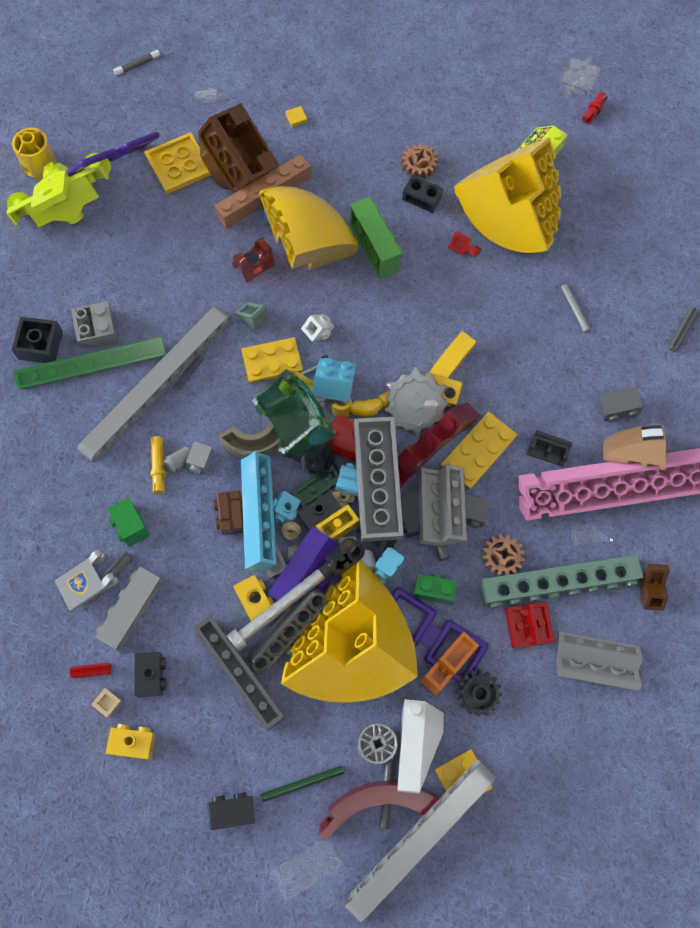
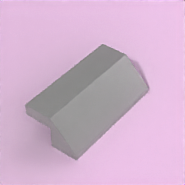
(442, 506)
(598, 661)

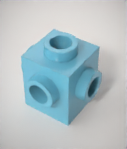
(285, 507)

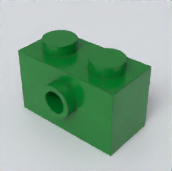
(128, 522)
(435, 589)

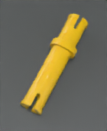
(158, 473)

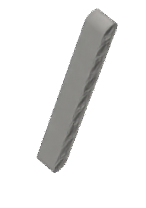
(419, 840)

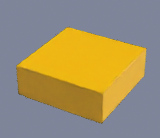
(296, 116)

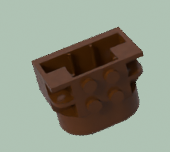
(234, 149)

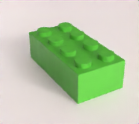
(375, 237)

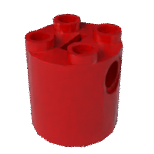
(343, 442)

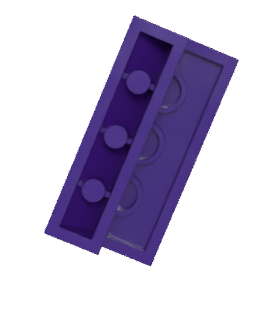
(303, 563)

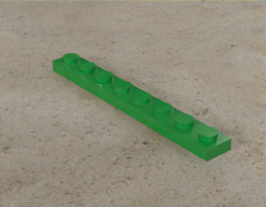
(89, 362)

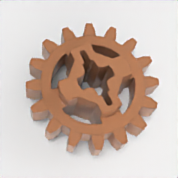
(419, 160)
(495, 553)

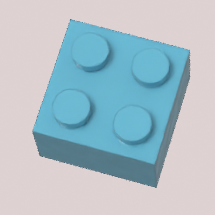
(334, 379)

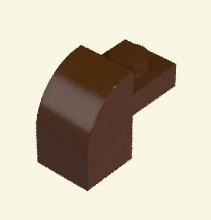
(653, 588)

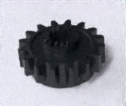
(487, 700)

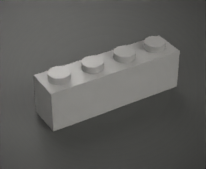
(129, 608)

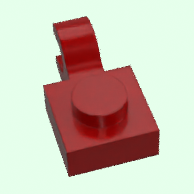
(461, 243)

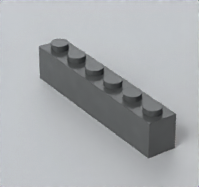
(239, 673)

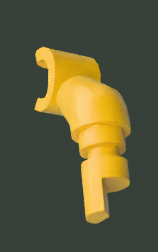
(362, 408)

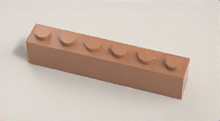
(248, 200)

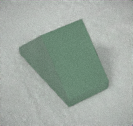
(253, 315)

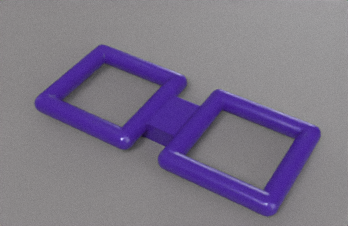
(114, 154)
(434, 637)

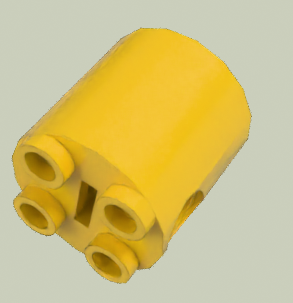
(33, 151)

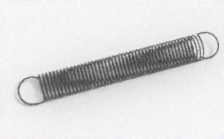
(187, 370)

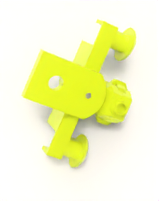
(58, 195)

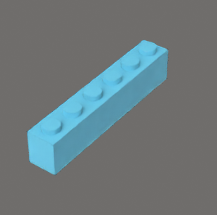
(258, 512)

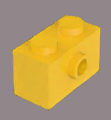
(130, 742)

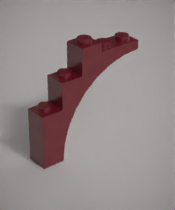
(434, 439)

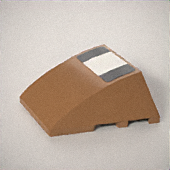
(637, 444)

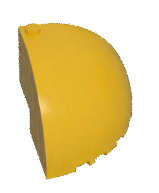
(515, 198)
(307, 227)
(354, 645)

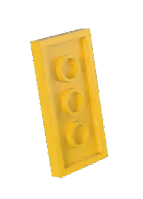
(481, 448)

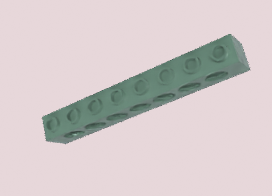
(627, 565)

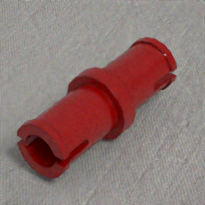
(594, 108)

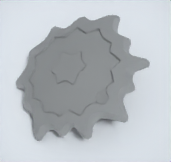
(416, 401)

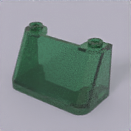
(293, 414)

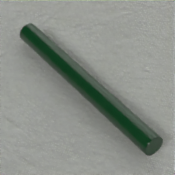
(280, 791)

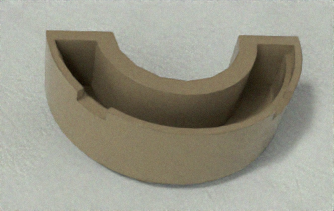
(242, 445)

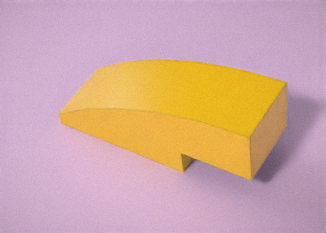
(454, 355)

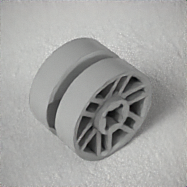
(388, 744)

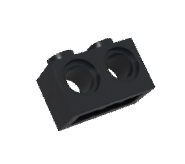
(418, 192)
(320, 459)

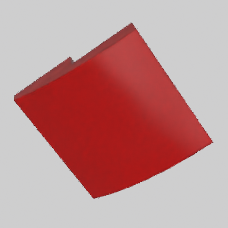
(529, 625)

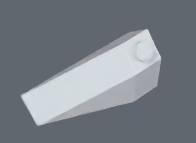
(418, 743)

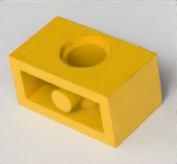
(339, 523)
(246, 590)

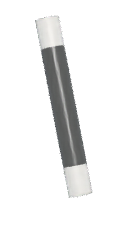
(137, 62)

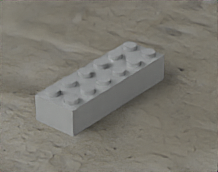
(378, 479)

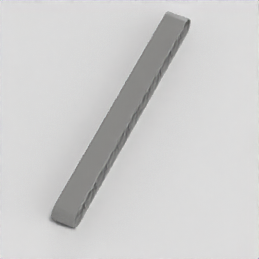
(152, 385)

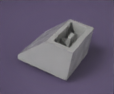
(95, 324)

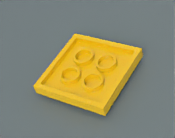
(177, 163)

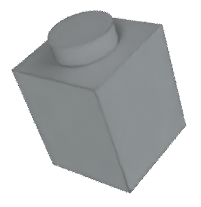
(199, 458)

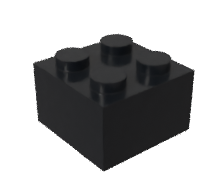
(37, 340)

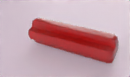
(90, 670)

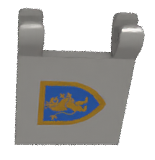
(83, 582)

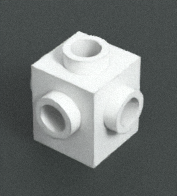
(318, 327)

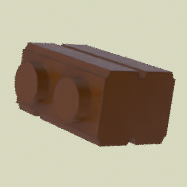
(230, 512)

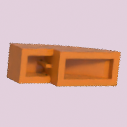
(449, 663)

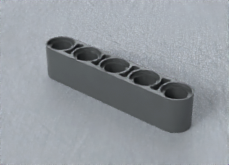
(285, 639)

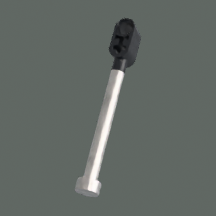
(343, 564)

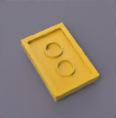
(271, 359)

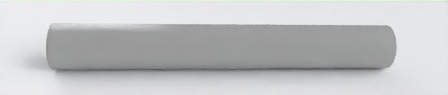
(573, 304)

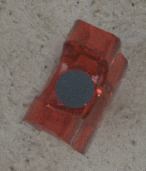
(255, 260)

